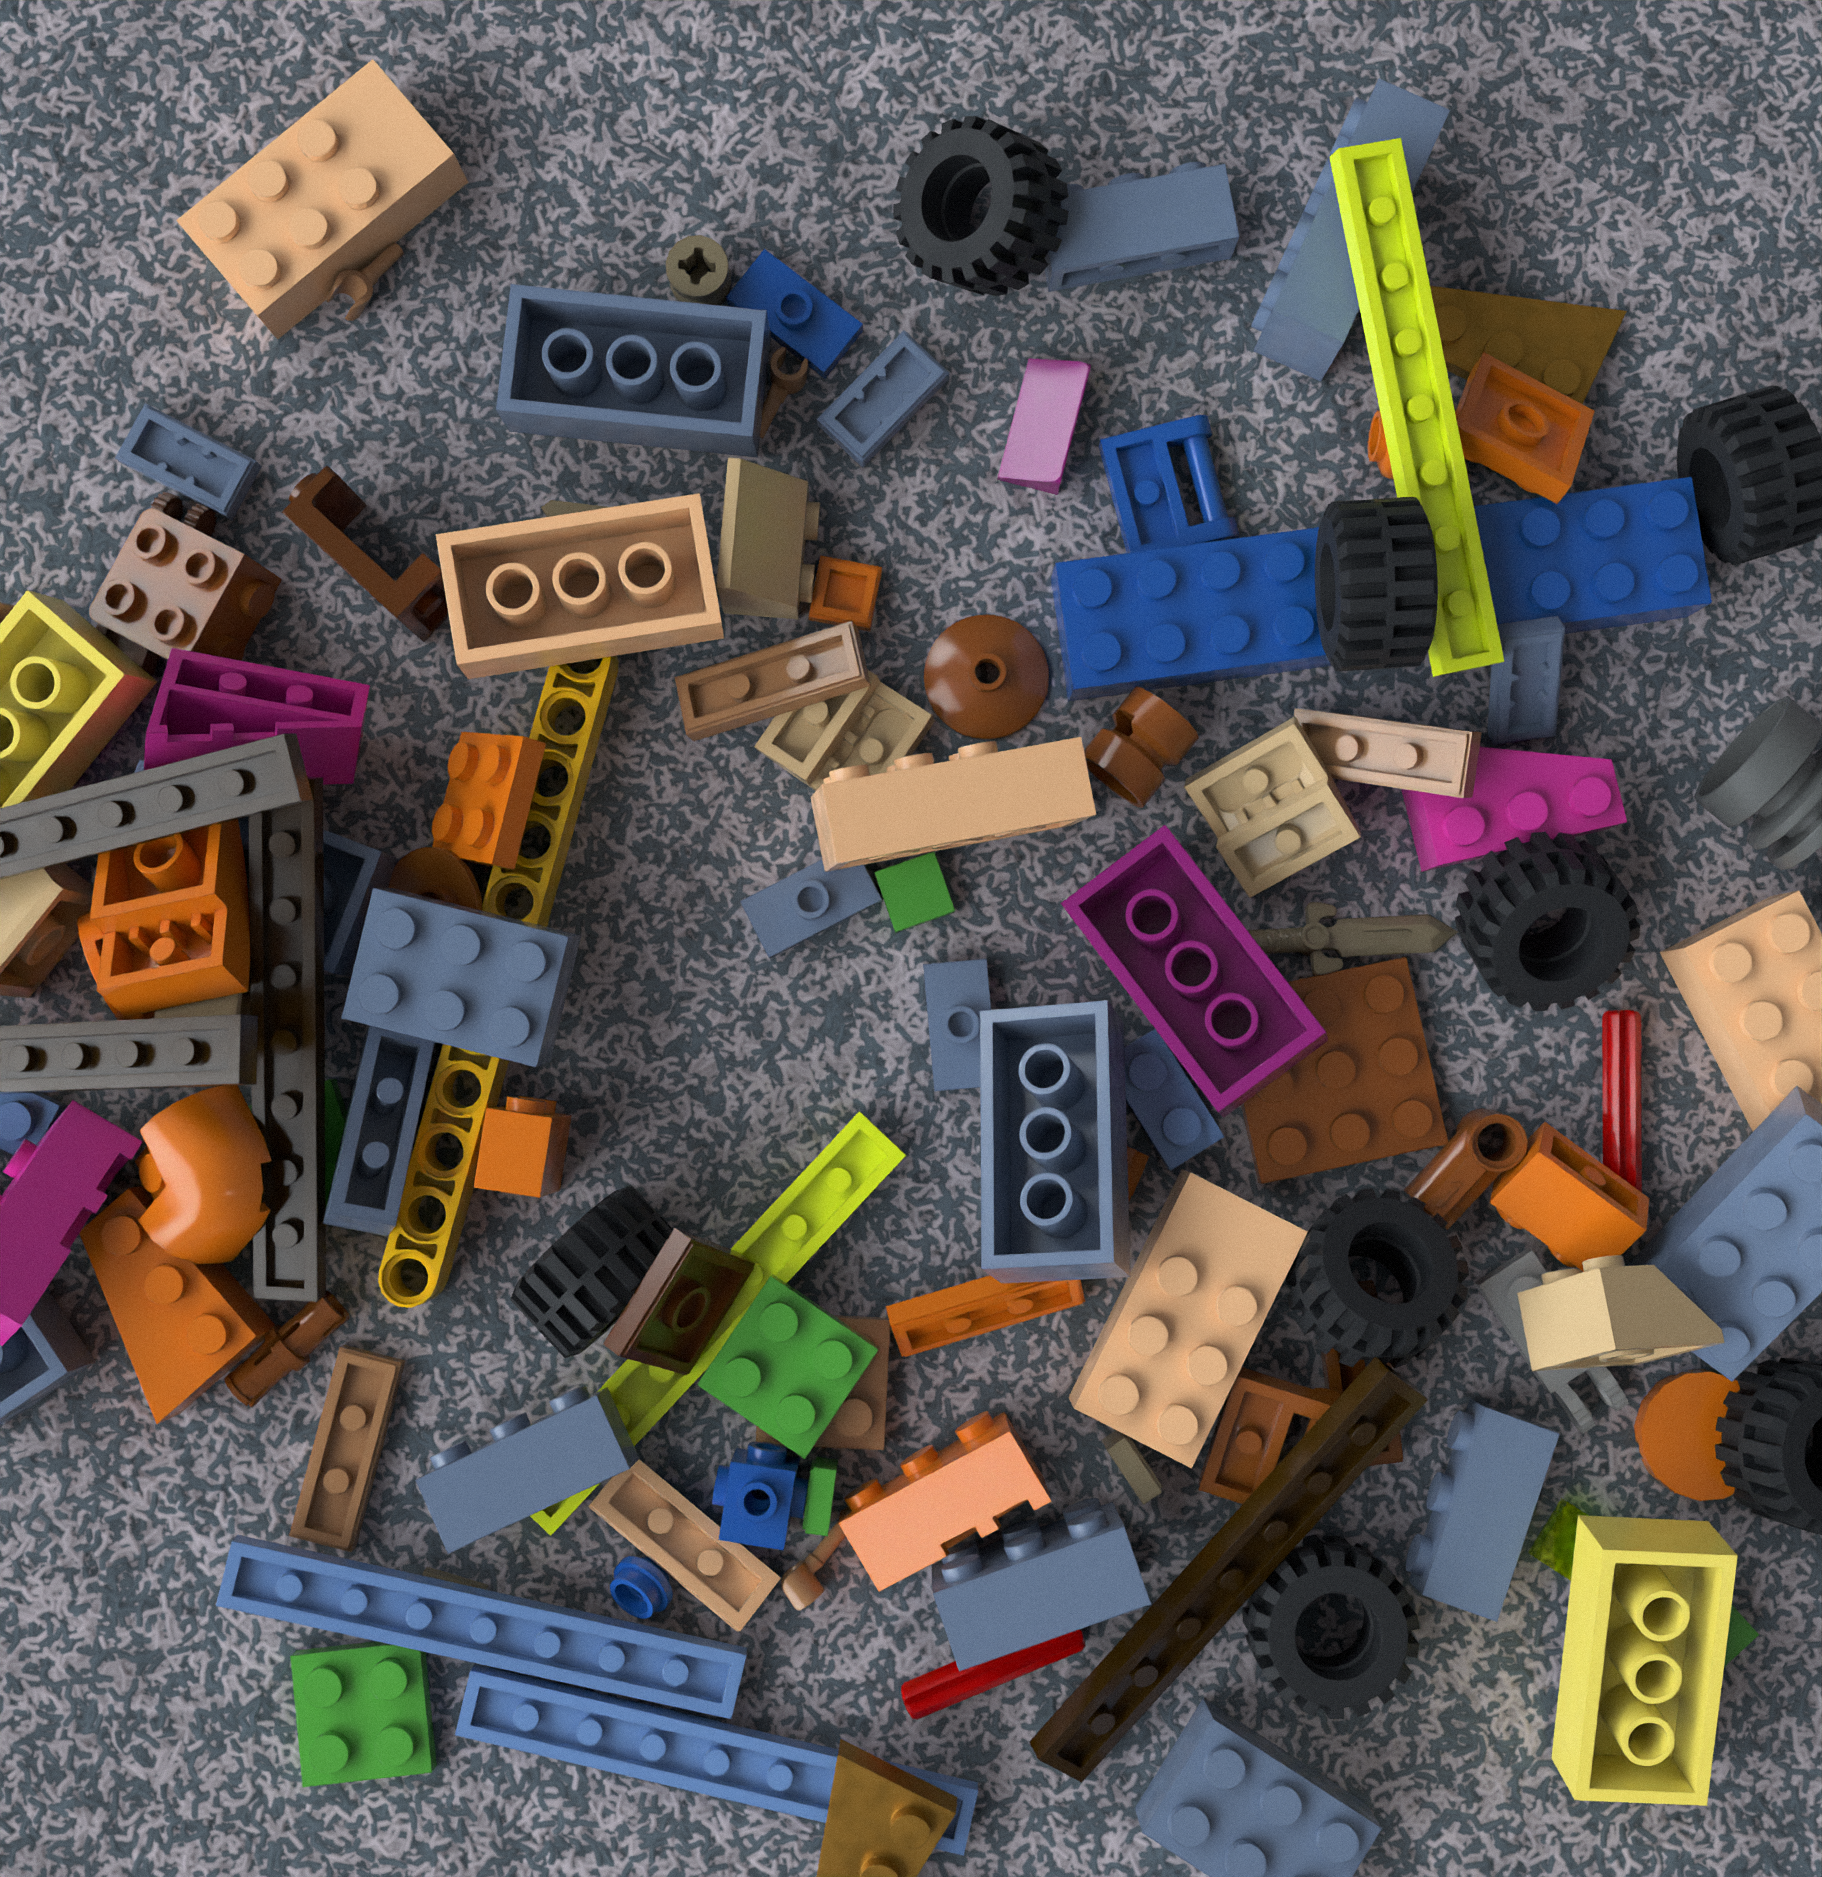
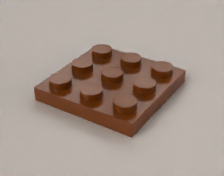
(1358, 1093)

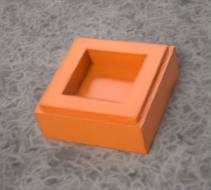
(845, 592)

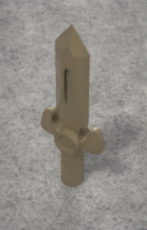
(1353, 937)

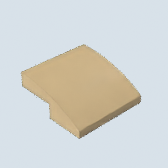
(846, 731)
(1272, 807)

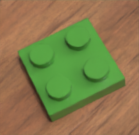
(788, 1366)
(362, 1713)

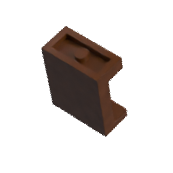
(322, 510)

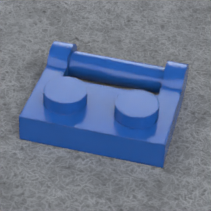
(1148, 492)

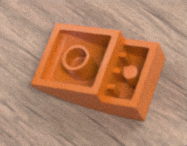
(173, 920)

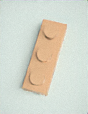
(685, 1543)

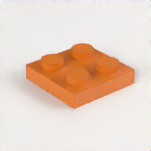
(1521, 428)
(488, 797)

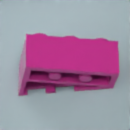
(226, 702)
(1511, 799)
(50, 1201)

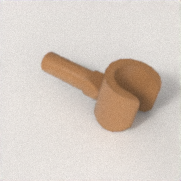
(360, 284)
(781, 386)
(800, 1581)

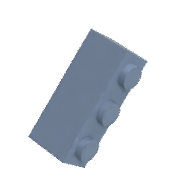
(1144, 226)
(378, 1132)
(526, 1467)
(1481, 1508)

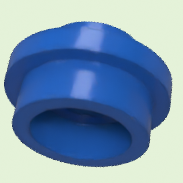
(640, 1587)

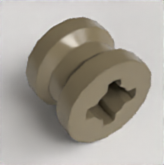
(700, 285)

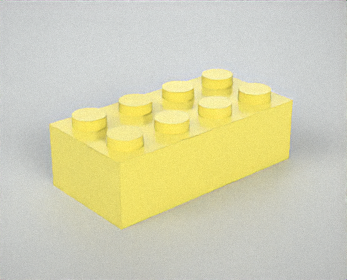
(59, 697)
(1643, 1660)

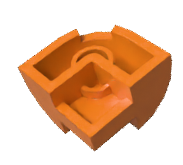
(204, 1176)

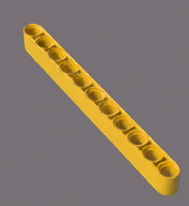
(541, 876)

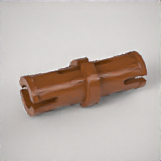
(286, 1349)

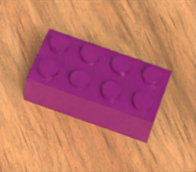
(1195, 971)

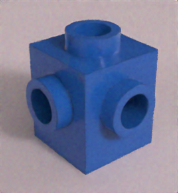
(756, 1517)

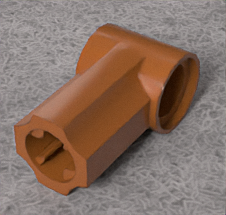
(1459, 1169)

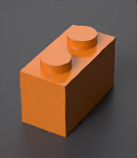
(523, 1147)
(1570, 1200)

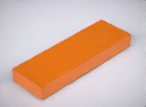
(975, 1310)

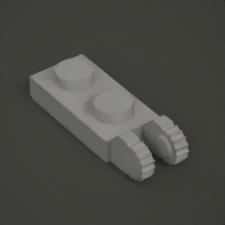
(1500, 1293)

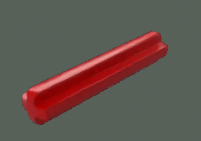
(1622, 1094)
(950, 1686)

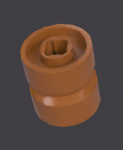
(1139, 746)

